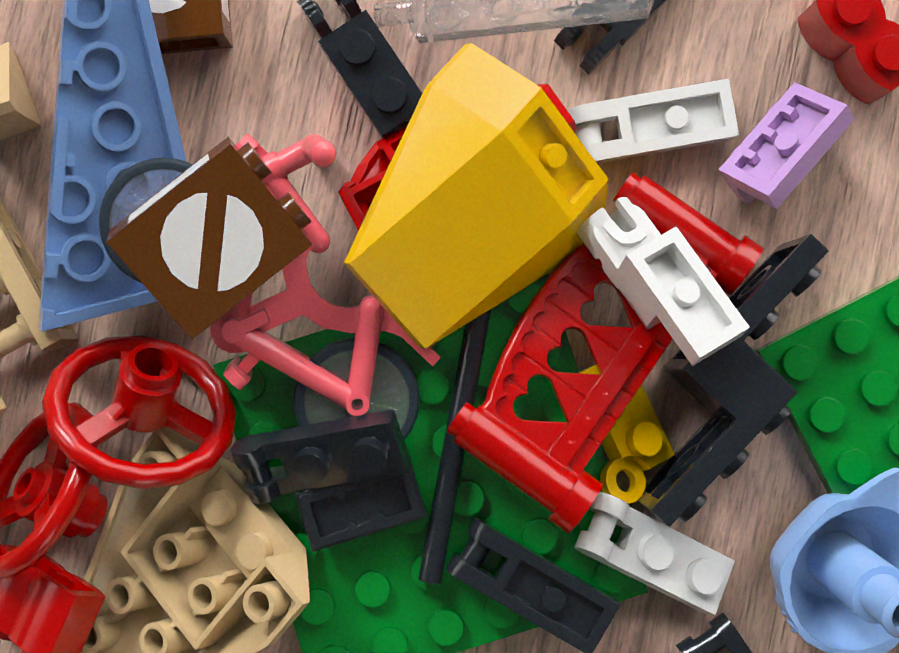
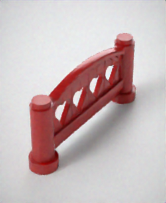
(548, 456)

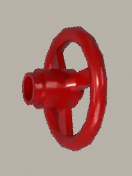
(142, 403)
(49, 495)

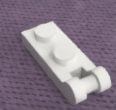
(658, 121)
(655, 554)

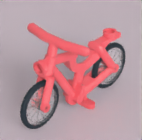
(341, 378)

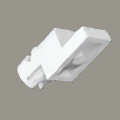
(663, 280)

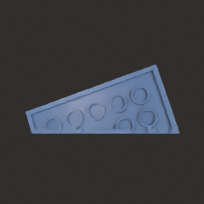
(107, 117)

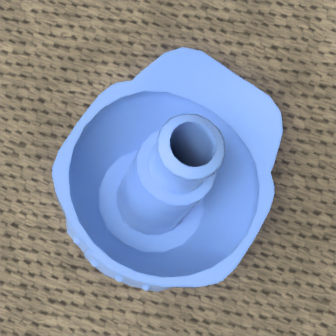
(841, 569)

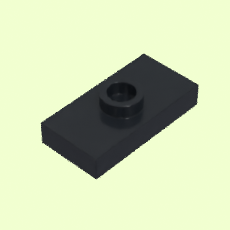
(359, 508)

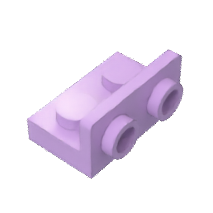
(785, 145)

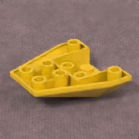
(474, 199)

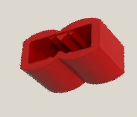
(858, 43)
(47, 608)

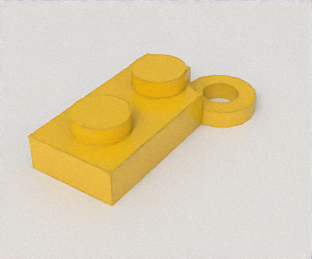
(633, 446)

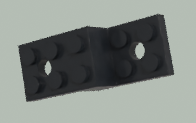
(734, 387)

